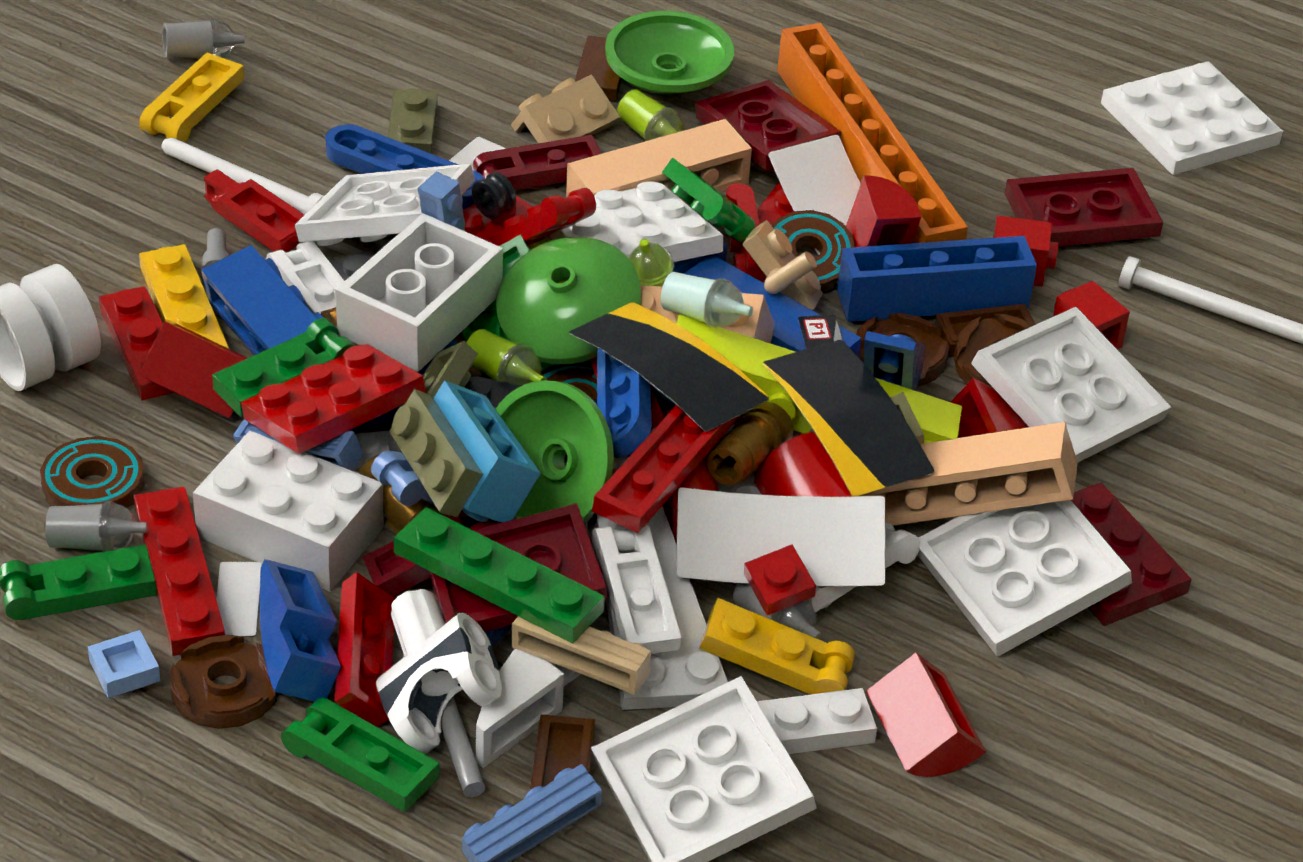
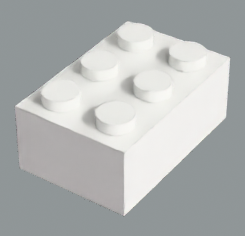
(419, 291)
(289, 509)

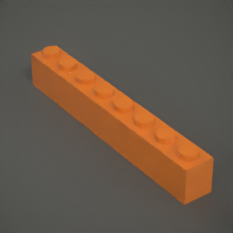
(832, 89)

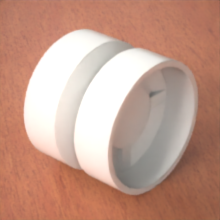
(45, 327)

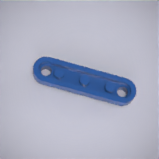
(372, 153)
(625, 403)

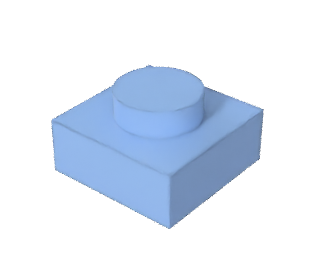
(124, 663)

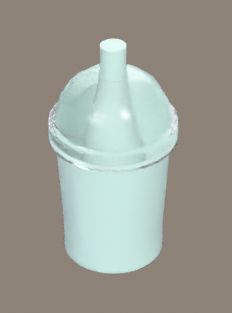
(704, 299)

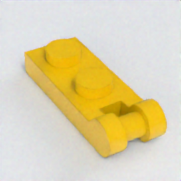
(191, 97)
(776, 650)

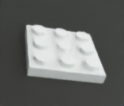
(1191, 117)
(372, 204)
(648, 214)
(1072, 376)
(1022, 569)
(703, 777)

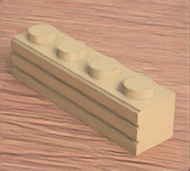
(592, 654)

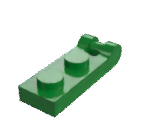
(709, 201)
(279, 363)
(76, 582)
(362, 753)

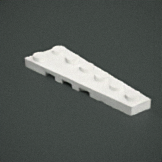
(680, 673)

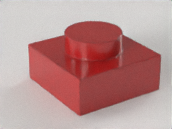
(779, 579)

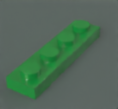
(499, 575)

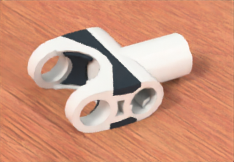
(435, 667)

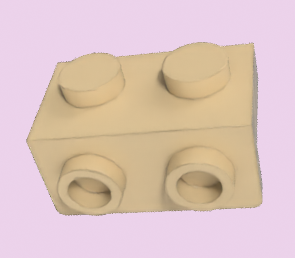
(567, 112)

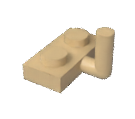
(783, 270)

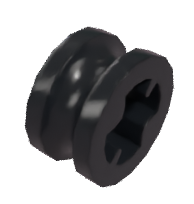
(494, 195)

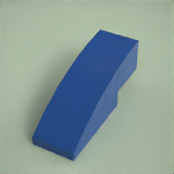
(296, 632)

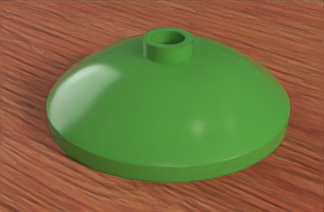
(669, 52)
(542, 312)
(554, 422)

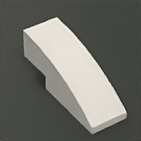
(528, 690)

